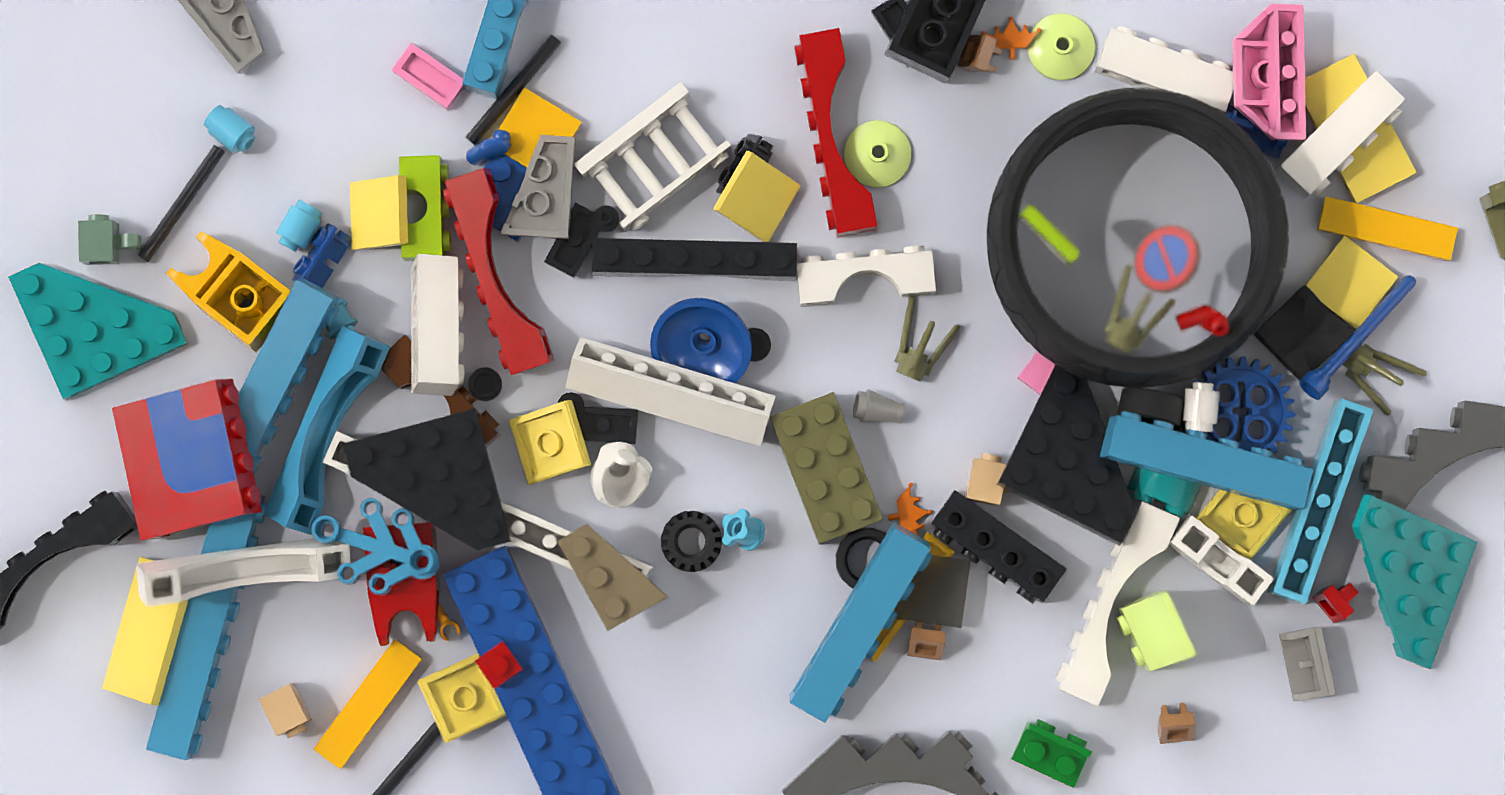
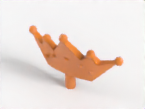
(1012, 38)
(908, 512)

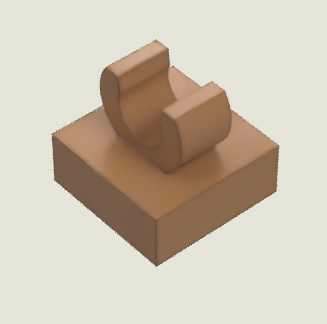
(978, 53)
(926, 642)
(1176, 727)

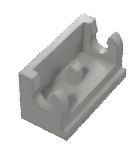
(1307, 664)

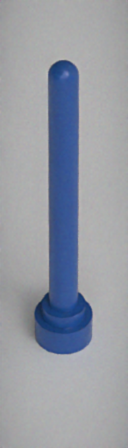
(1317, 382)

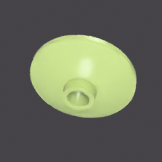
(1059, 63)
(877, 171)

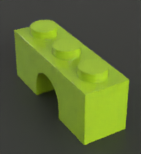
(427, 178)

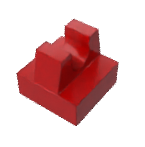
(1335, 601)

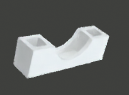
(908, 272)

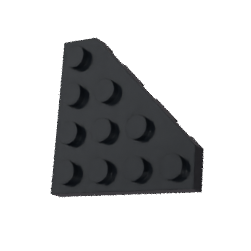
(1061, 462)
(436, 473)

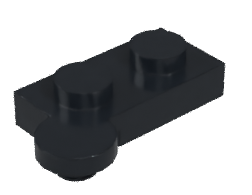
(570, 253)
(604, 424)

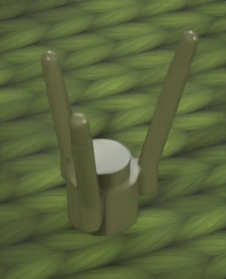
(1124, 334)
(1364, 361)
(914, 362)

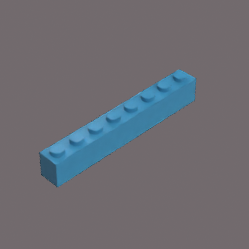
(199, 648)

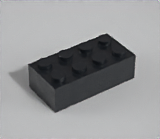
(933, 35)

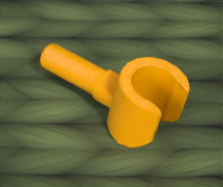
(444, 621)

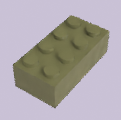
(826, 468)

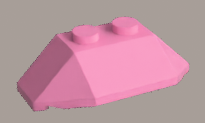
(1272, 72)

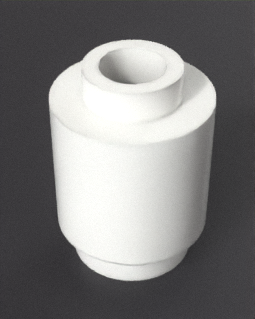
(1200, 407)

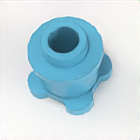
(342, 319)
(743, 530)

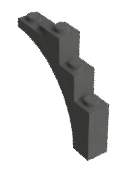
(1398, 480)
(844, 769)

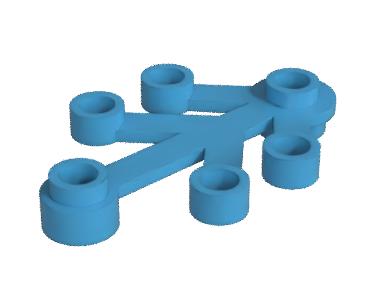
(382, 548)

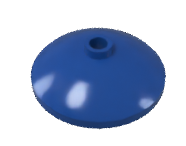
(678, 342)

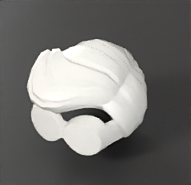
(619, 475)

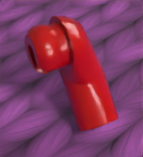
(1205, 317)

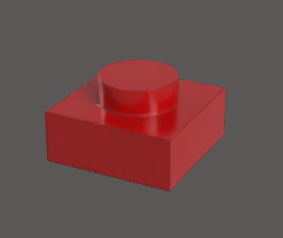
(498, 665)

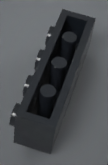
(998, 547)

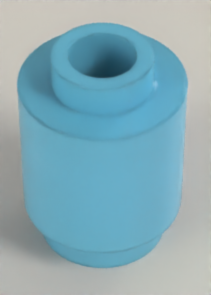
(230, 129)
(299, 226)

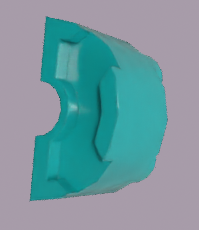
(1173, 492)

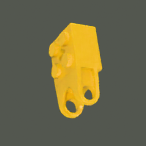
(226, 284)

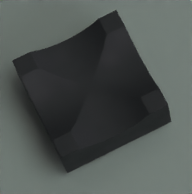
(1302, 333)

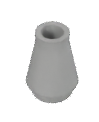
(877, 408)

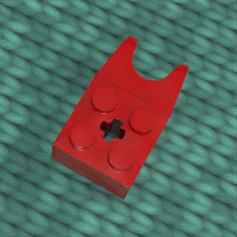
(410, 594)

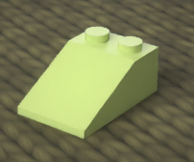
(1155, 631)

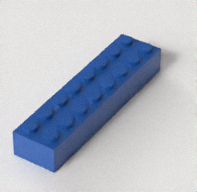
(540, 696)

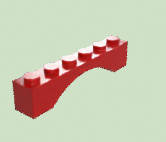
(850, 202)
(475, 205)

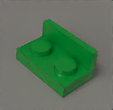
(1050, 753)

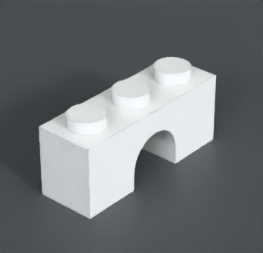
(1220, 562)

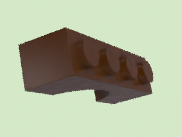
(398, 369)

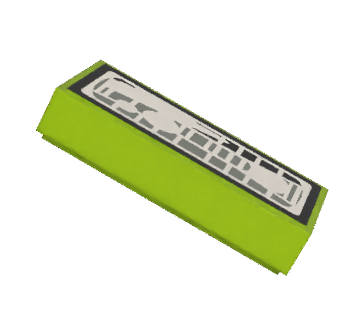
(1049, 235)

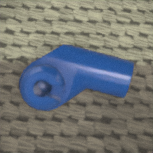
(490, 147)

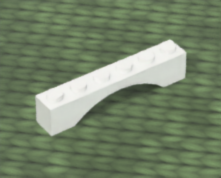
(195, 575)
(1088, 667)

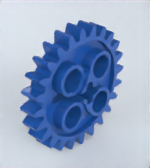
(1270, 413)

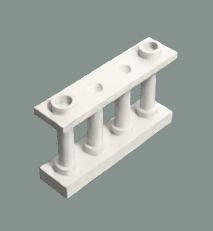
(622, 144)

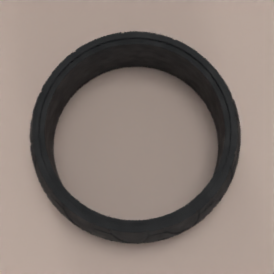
(1227, 146)

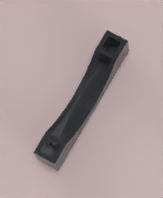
(694, 258)
(101, 524)

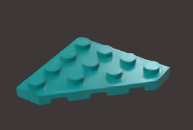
(91, 329)
(1415, 573)

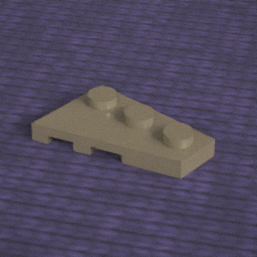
(608, 578)

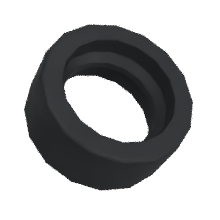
(1152, 405)
(845, 546)

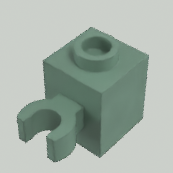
(101, 240)

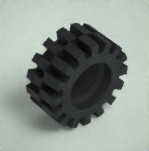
(674, 528)

